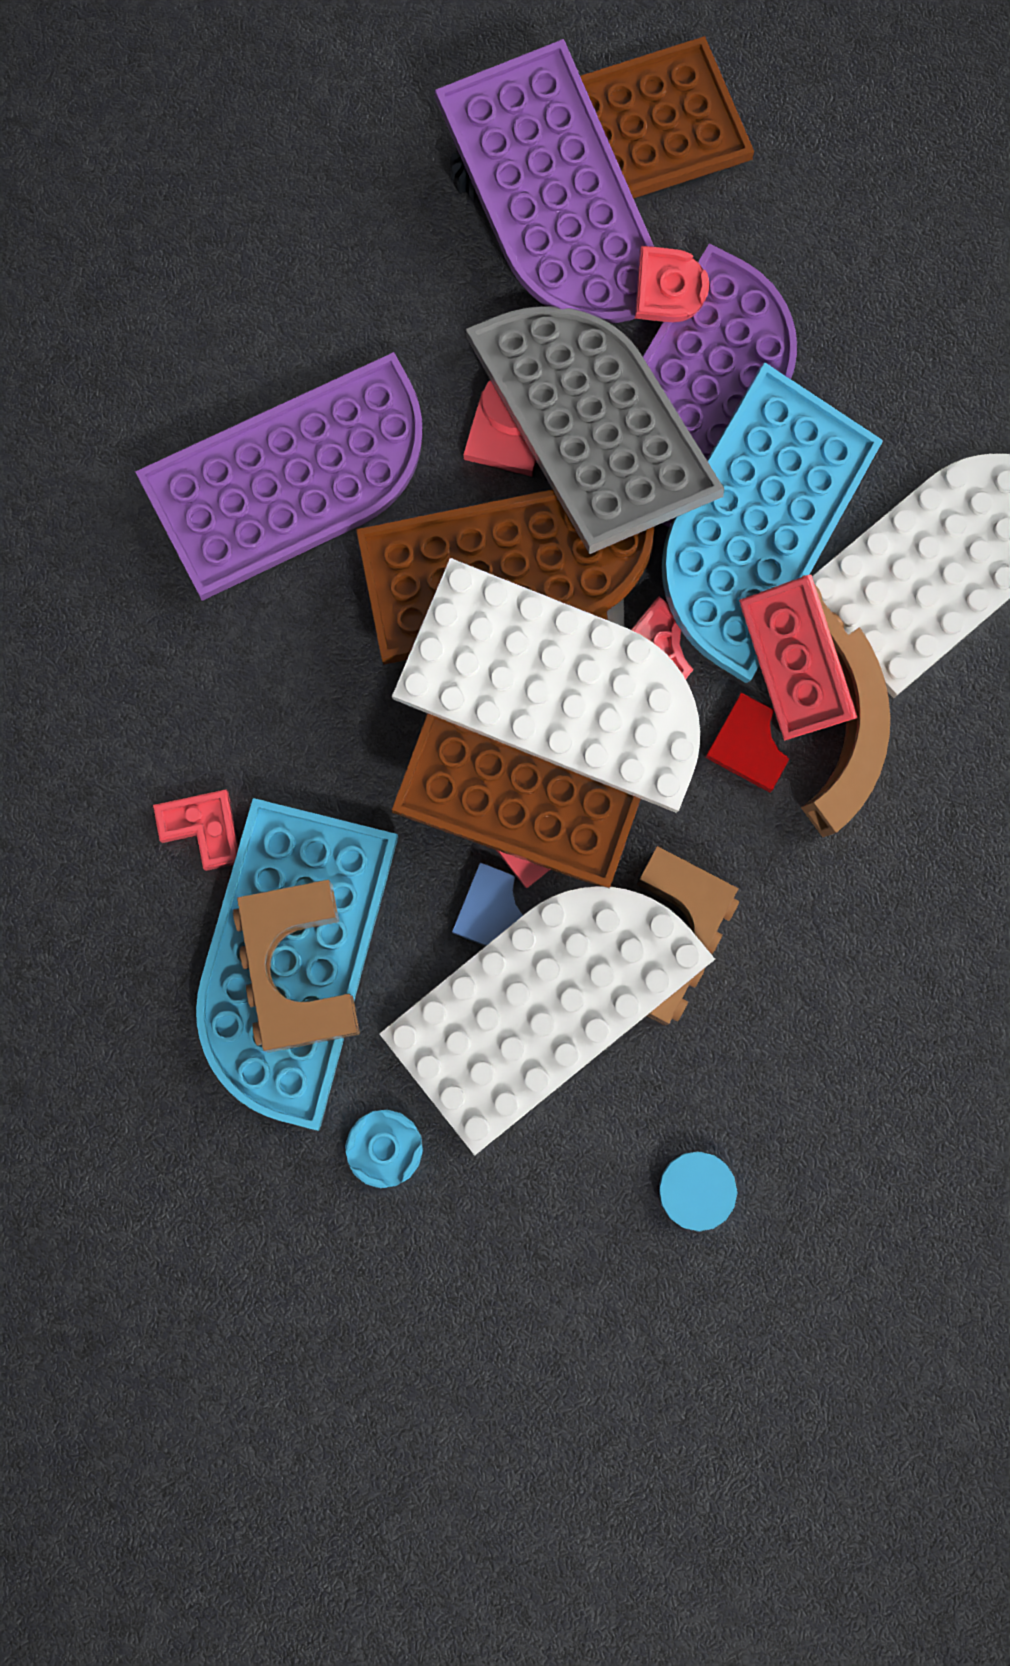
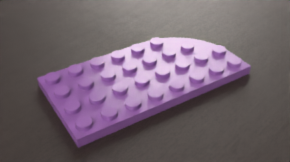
(549, 182)
(717, 352)
(288, 476)

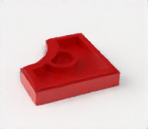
(747, 744)

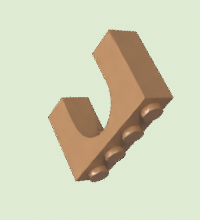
(703, 902)
(265, 922)

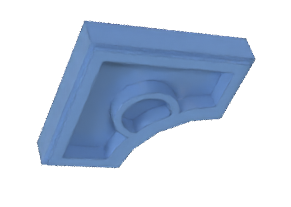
(488, 906)

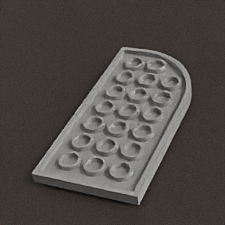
(594, 421)

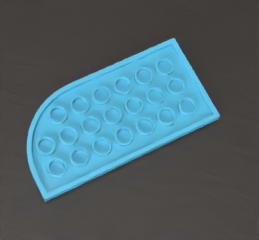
(786, 483)
(276, 852)

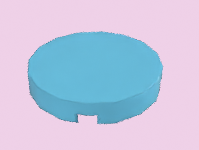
(384, 1148)
(697, 1191)

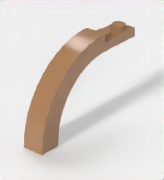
(865, 736)

